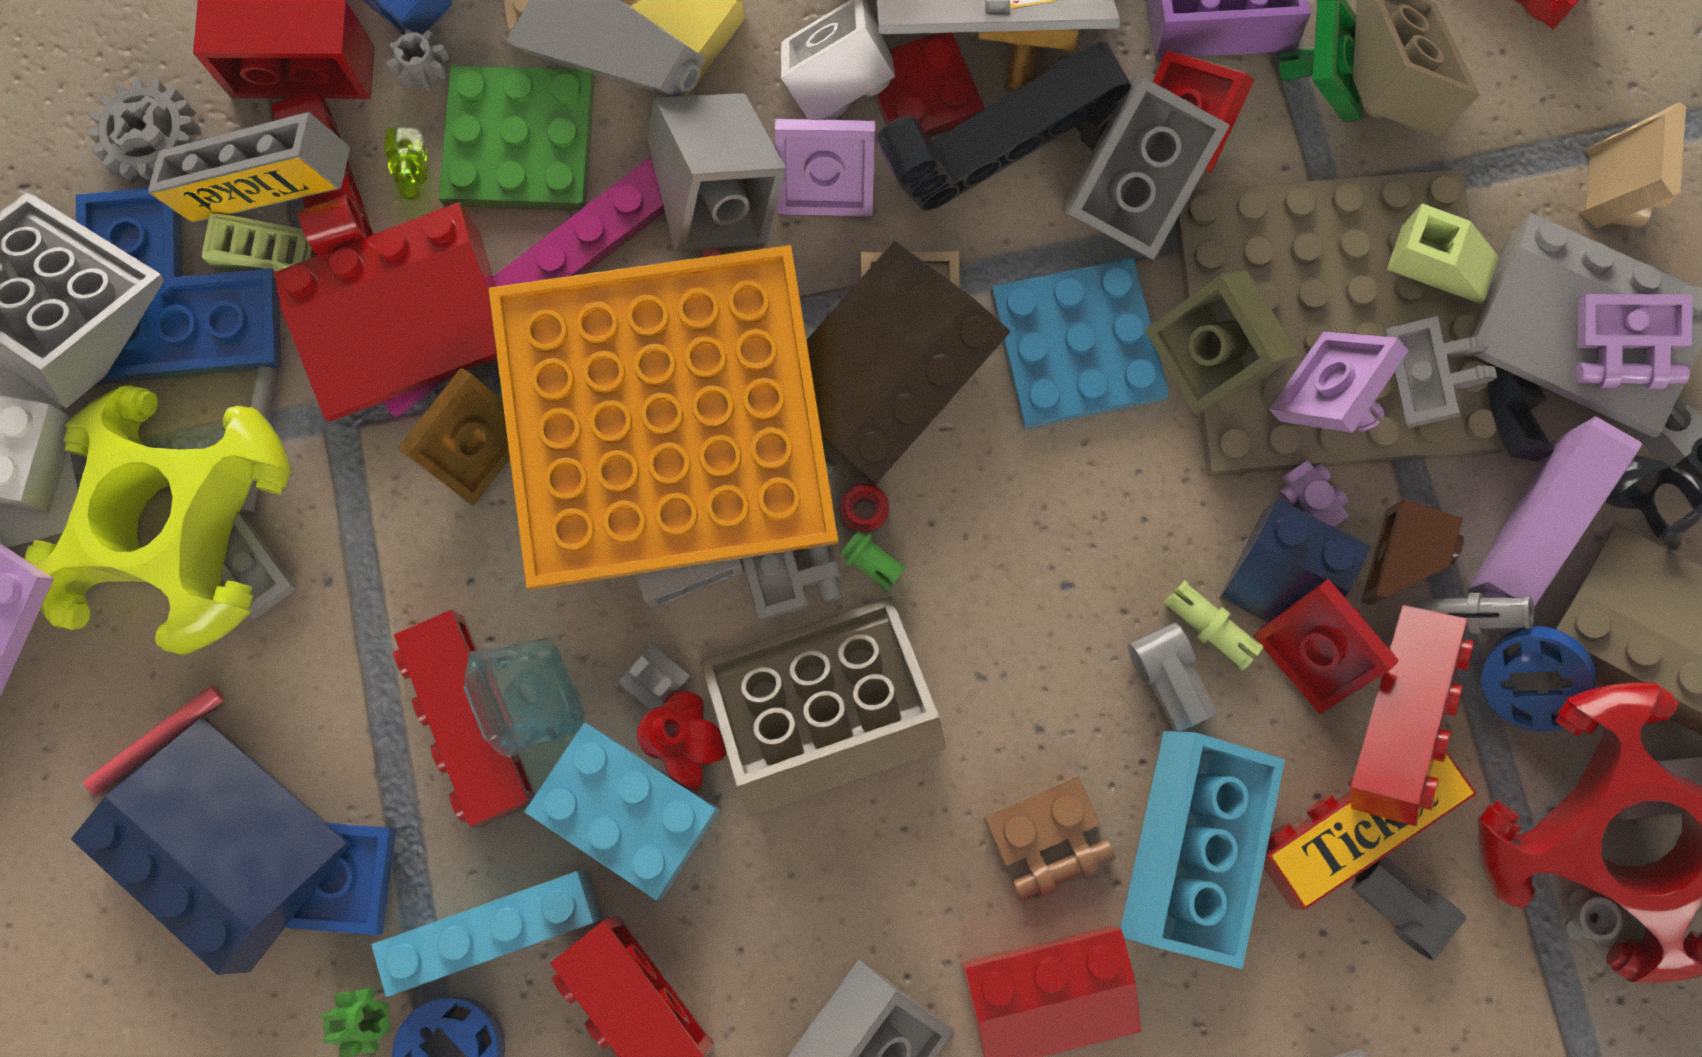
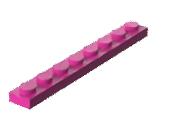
(577, 244)

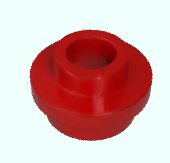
(860, 493)

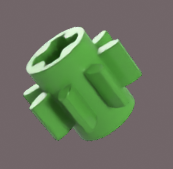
(356, 1022)

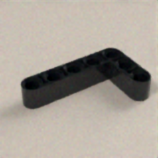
(1004, 132)

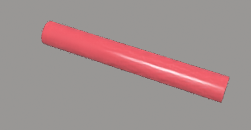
(153, 740)

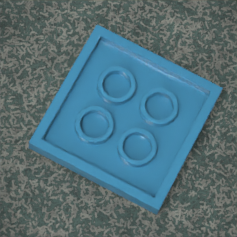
(1079, 343)

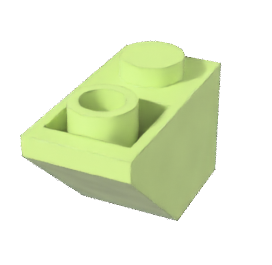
(1444, 254)

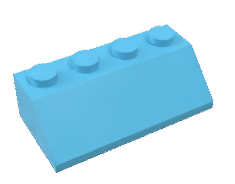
(1202, 848)

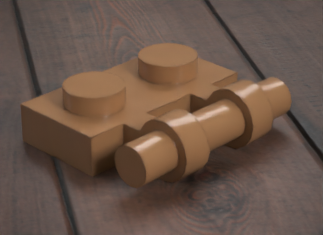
(1041, 823)

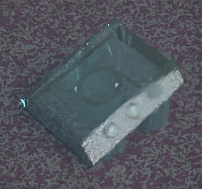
(522, 695)

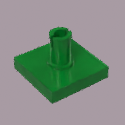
(1329, 59)

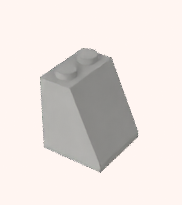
(714, 170)

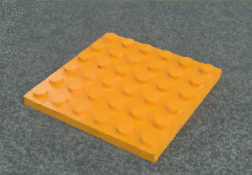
(661, 417)

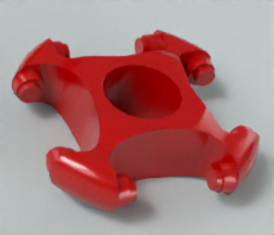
(1570, 837)

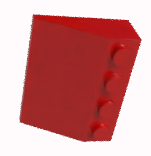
(391, 311)

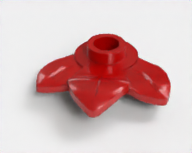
(681, 738)

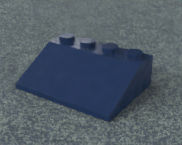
(212, 847)

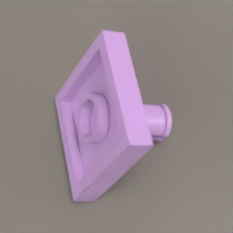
(826, 167)
(1340, 382)

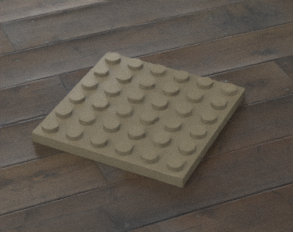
(1323, 268)

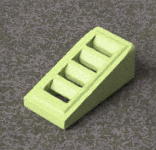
(228, 237)

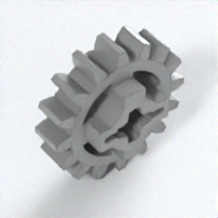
(139, 126)

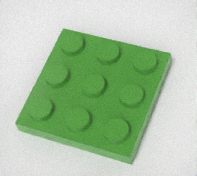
(517, 138)

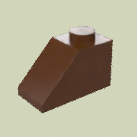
(1410, 548)

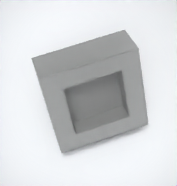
(654, 678)

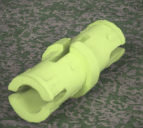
(1213, 625)

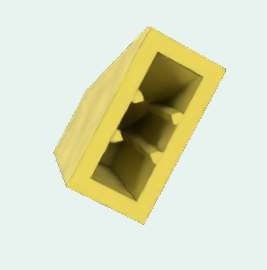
(697, 23)

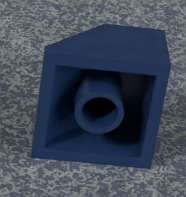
(1290, 558)

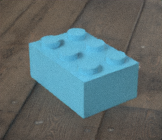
(622, 811)

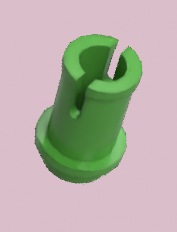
(872, 560)

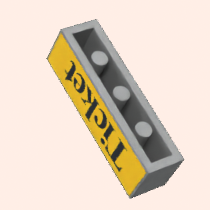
(250, 168)

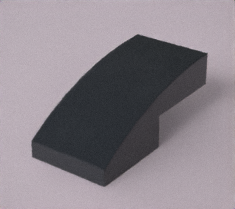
(1511, 406)

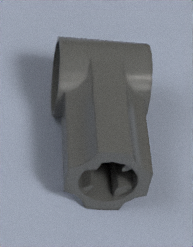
(1420, 915)

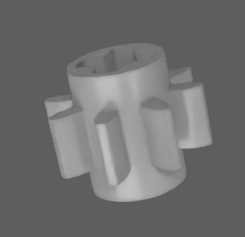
(418, 60)

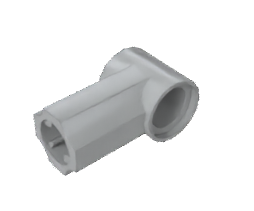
(1166, 664)

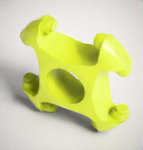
(189, 552)

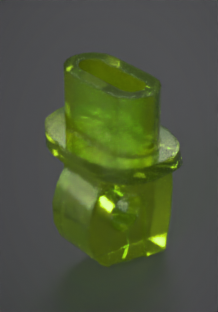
(406, 160)

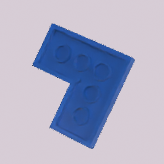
(193, 320)

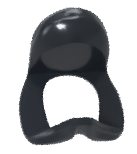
(1638, 488)

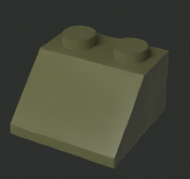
(1221, 340)

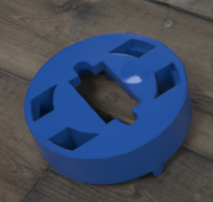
(1535, 656)
(462, 1031)

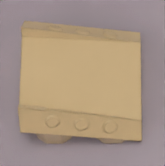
(1636, 170)

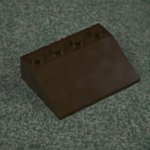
(895, 359)

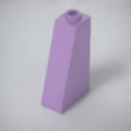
(1555, 510)

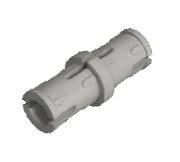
(1512, 611)

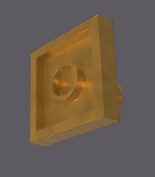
(1026, 48)
(461, 437)

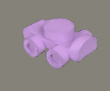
(1317, 497)

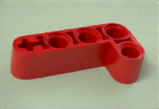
(332, 216)

